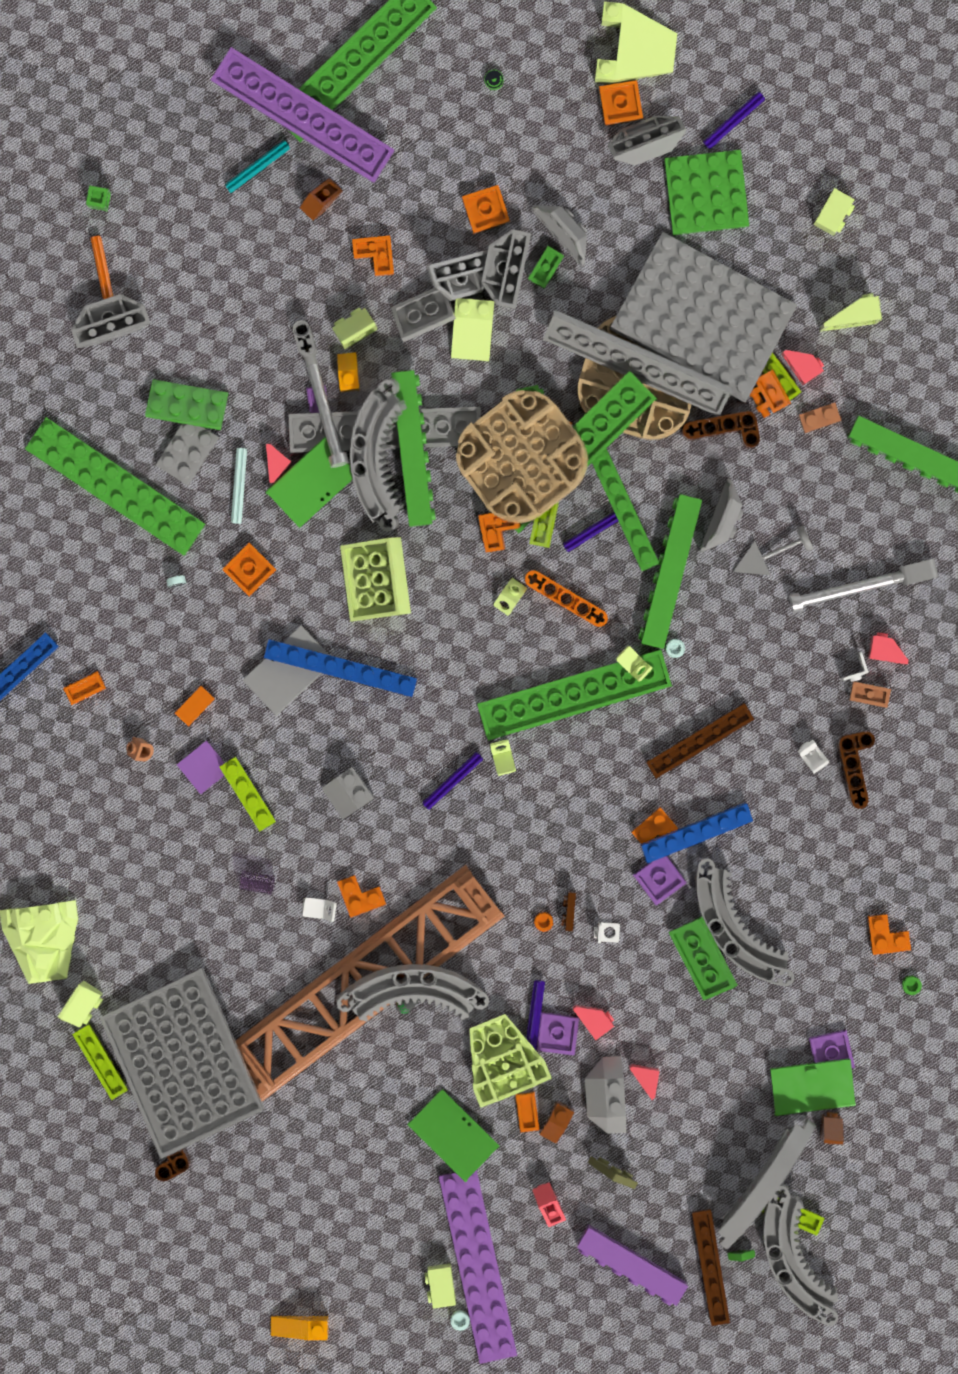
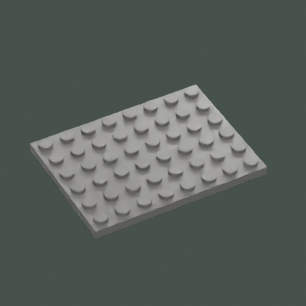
(703, 316)
(182, 1063)

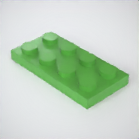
(186, 404)
(703, 958)

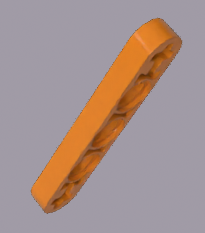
(572, 606)

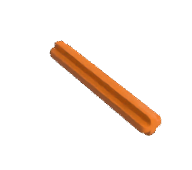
(102, 268)

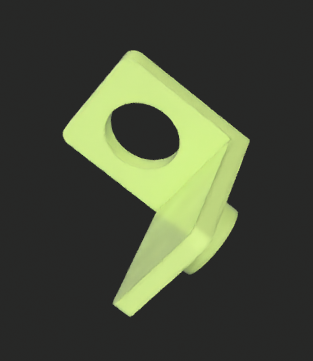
(511, 594)
(633, 663)
(503, 757)

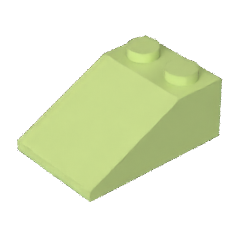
(860, 313)
(472, 329)

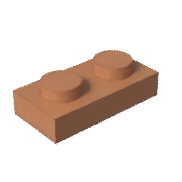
(819, 418)
(870, 694)

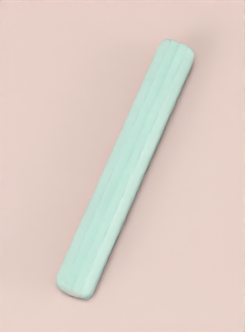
(239, 481)

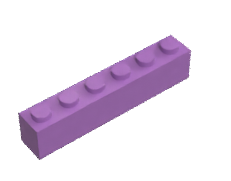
(632, 1265)

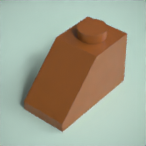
(320, 199)
(557, 1122)
(831, 1128)

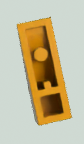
(300, 1327)

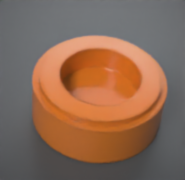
(543, 921)

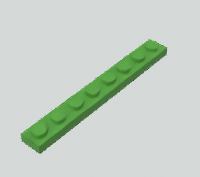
(624, 511)

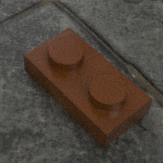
(568, 919)

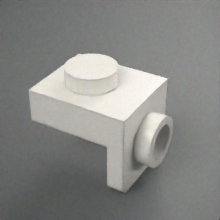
(812, 756)

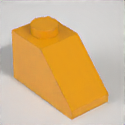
(348, 372)

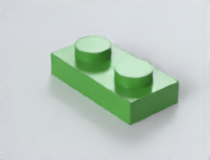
(546, 267)

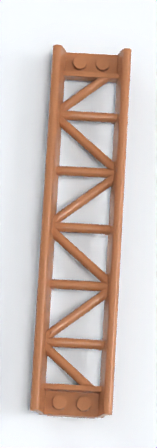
(480, 908)

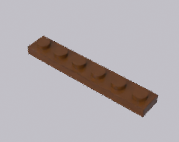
(700, 740)
(710, 1267)

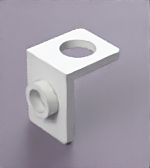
(857, 676)
(318, 908)
(599, 932)

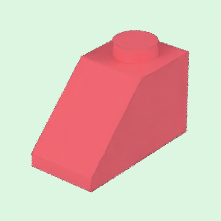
(803, 365)
(885, 649)
(594, 1020)
(548, 1204)

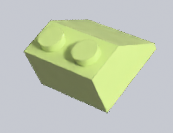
(354, 327)
(81, 1004)

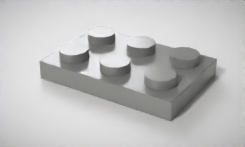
(422, 313)
(187, 452)

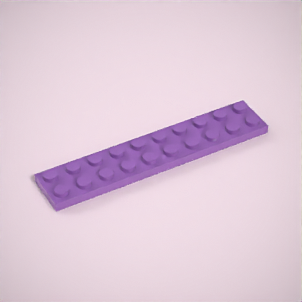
(302, 115)
(478, 1267)

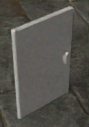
(279, 682)

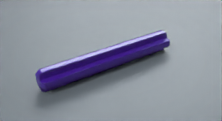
(734, 120)
(590, 532)
(452, 781)
(535, 1012)

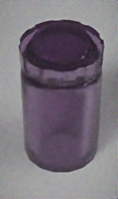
(257, 882)

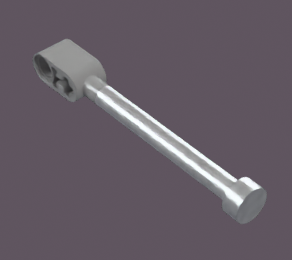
(337, 457)
(907, 575)

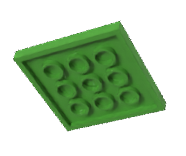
(706, 192)

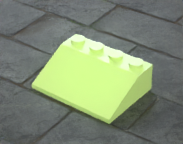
(375, 579)

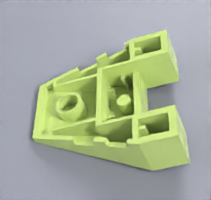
(643, 46)

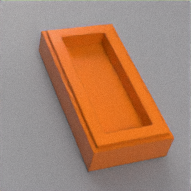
(84, 688)
(194, 706)
(527, 1111)

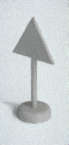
(754, 562)

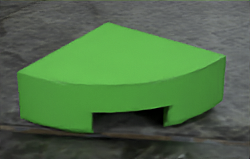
(741, 1255)

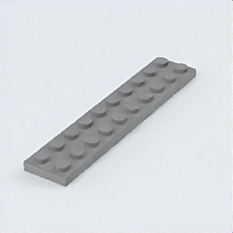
(645, 365)
(441, 426)

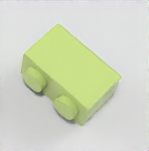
(834, 211)
(441, 1286)

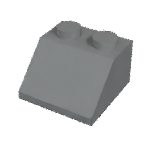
(348, 792)

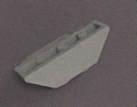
(647, 139)
(564, 229)
(505, 267)
(459, 276)
(109, 320)
(724, 518)
(607, 1095)

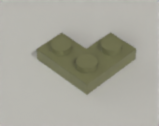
(612, 1172)

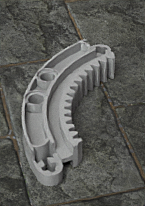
(374, 425)
(749, 952)
(383, 988)
(765, 1184)
(801, 1284)

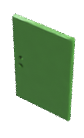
(308, 483)
(818, 1088)
(456, 1141)

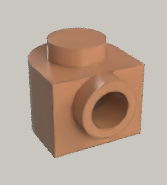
(139, 749)

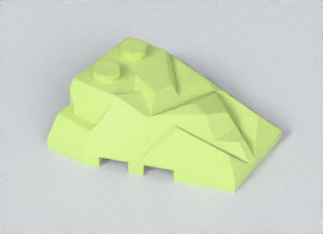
(42, 938)
(503, 1061)

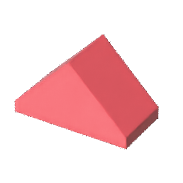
(276, 463)
(647, 1078)

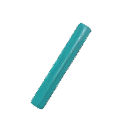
(257, 166)

